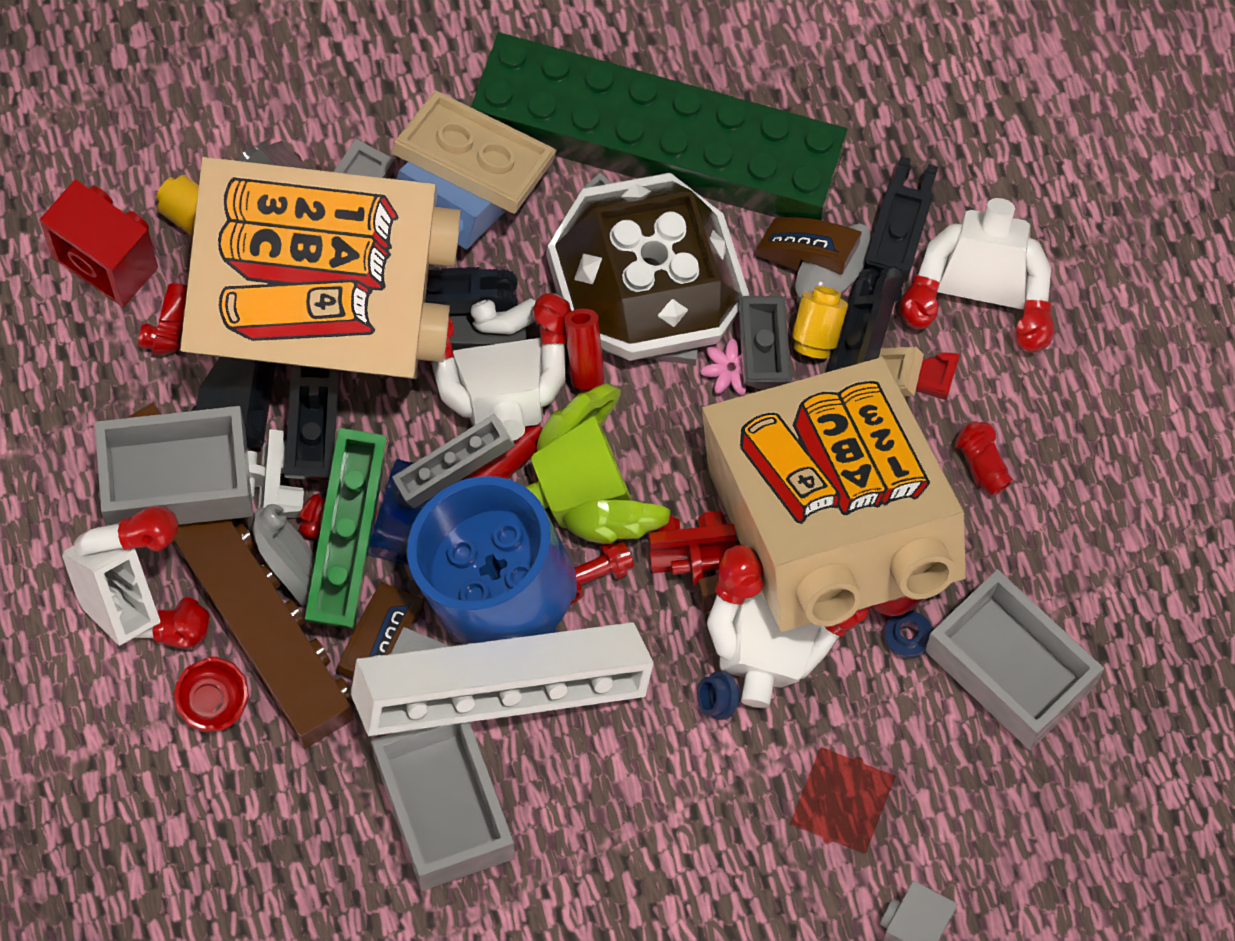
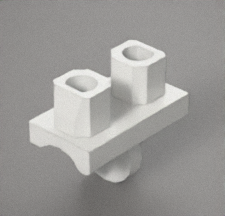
(268, 477)

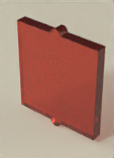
(842, 800)

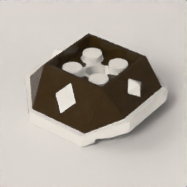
(641, 305)

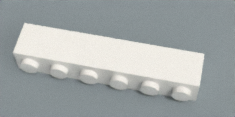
(500, 678)

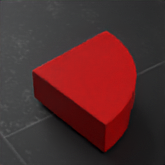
(937, 374)

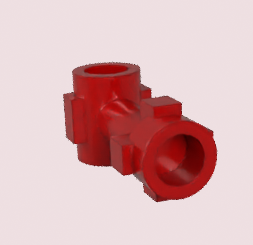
(615, 560)

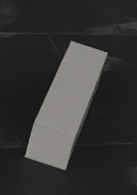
(453, 461)

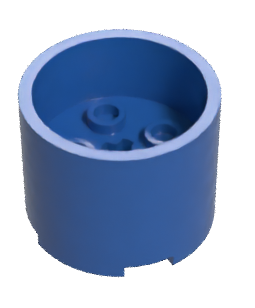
(473, 537)

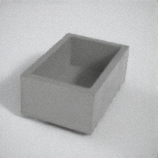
(177, 461)
(1013, 659)
(443, 802)

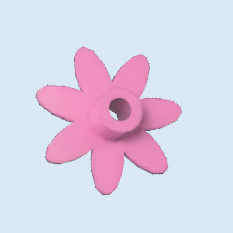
(723, 363)

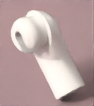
(505, 322)

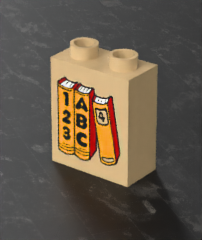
(316, 269)
(835, 494)

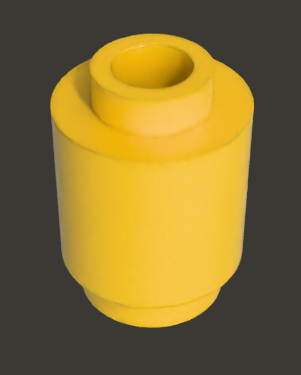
(179, 202)
(819, 322)

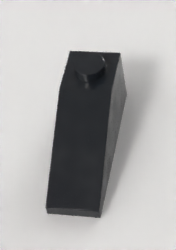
(244, 385)
(312, 422)

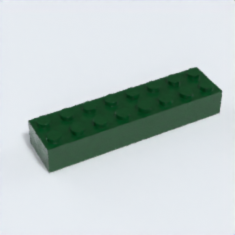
(662, 126)

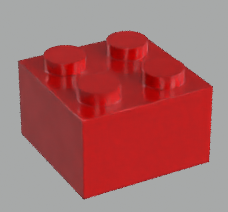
(100, 242)

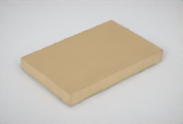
(474, 151)

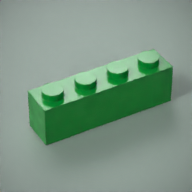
(346, 529)

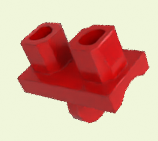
(691, 548)

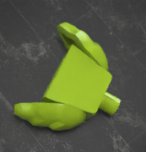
(582, 475)

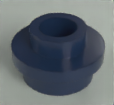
(907, 647)
(718, 695)

